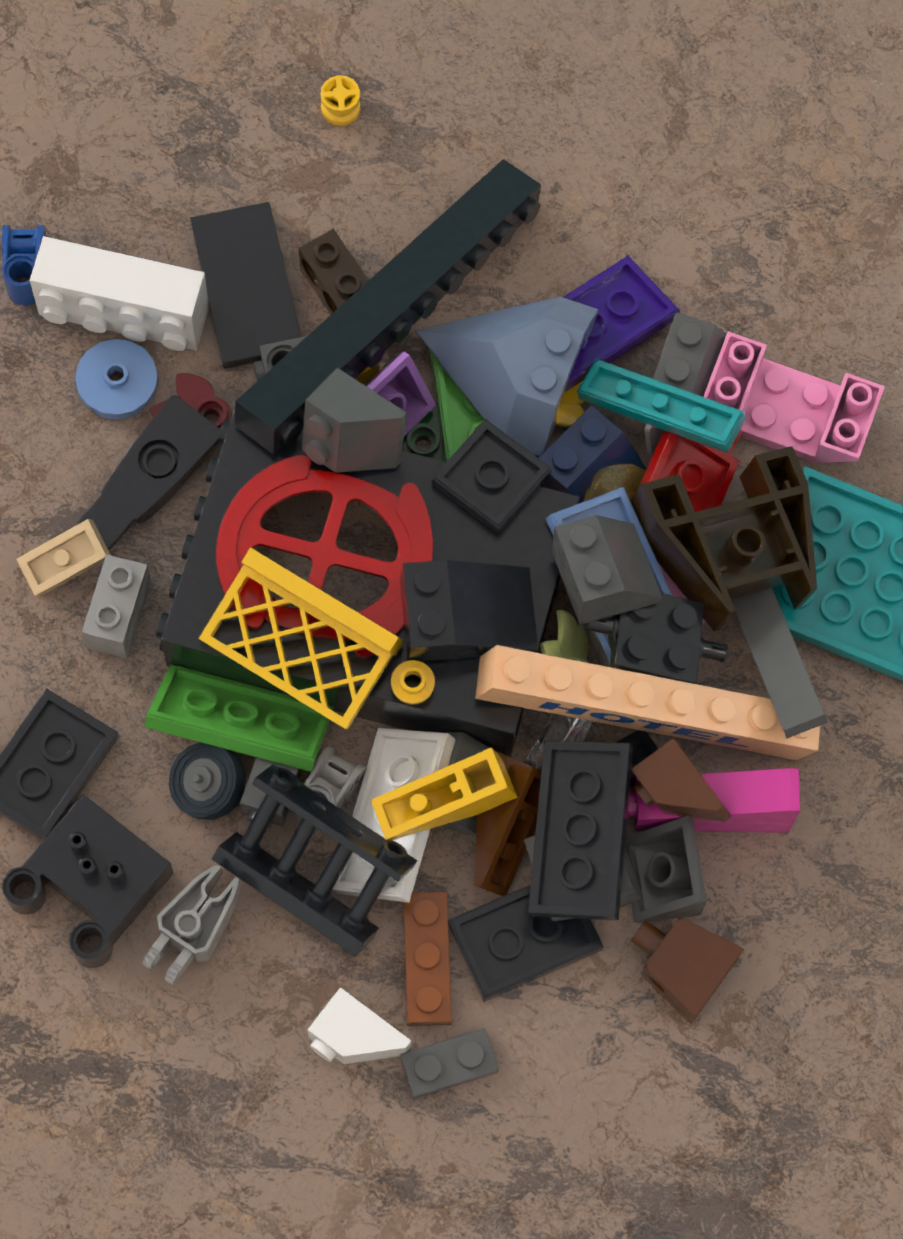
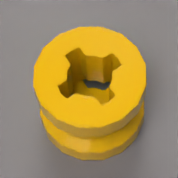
(340, 90)

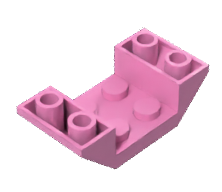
(792, 407)

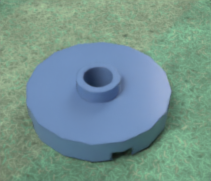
(122, 397)

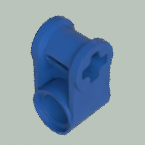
(19, 257)

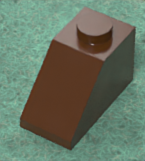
(676, 785)

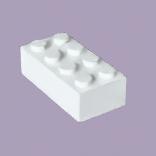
(120, 294)

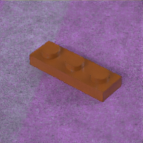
(427, 959)

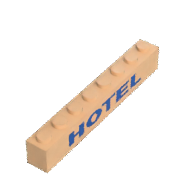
(637, 702)

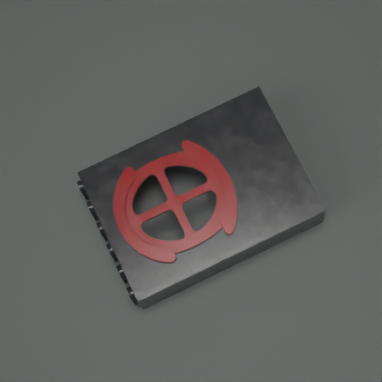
(426, 528)

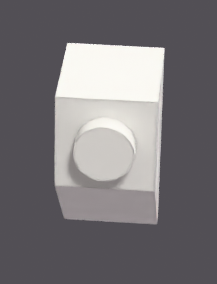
(354, 1033)

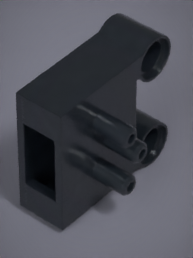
(96, 869)

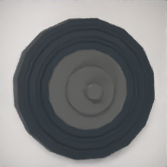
(207, 781)

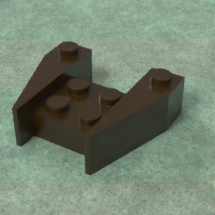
(736, 544)

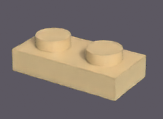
(63, 558)

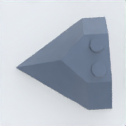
(515, 363)

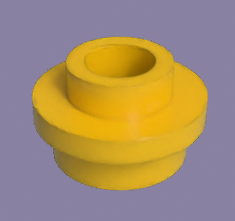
(408, 694)

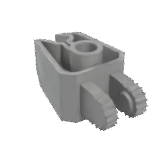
(193, 923)

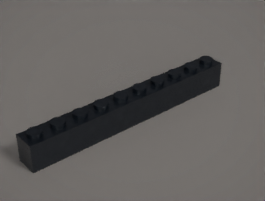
(390, 303)

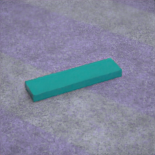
(661, 405)

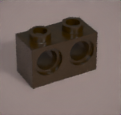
(331, 270)

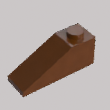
(504, 828)

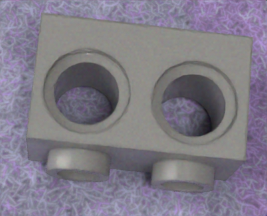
(116, 606)

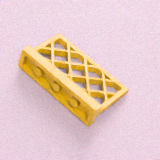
(319, 605)

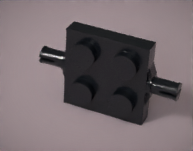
(660, 639)

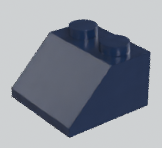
(584, 450)

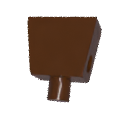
(685, 964)

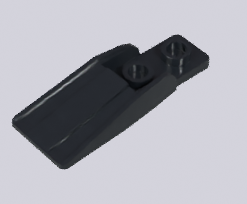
(153, 469)

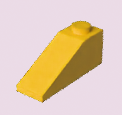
(445, 796)

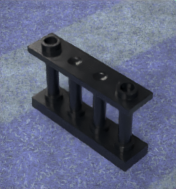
(294, 892)

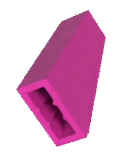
(755, 800)

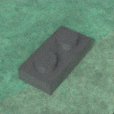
(449, 1063)

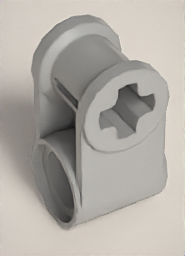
(334, 778)

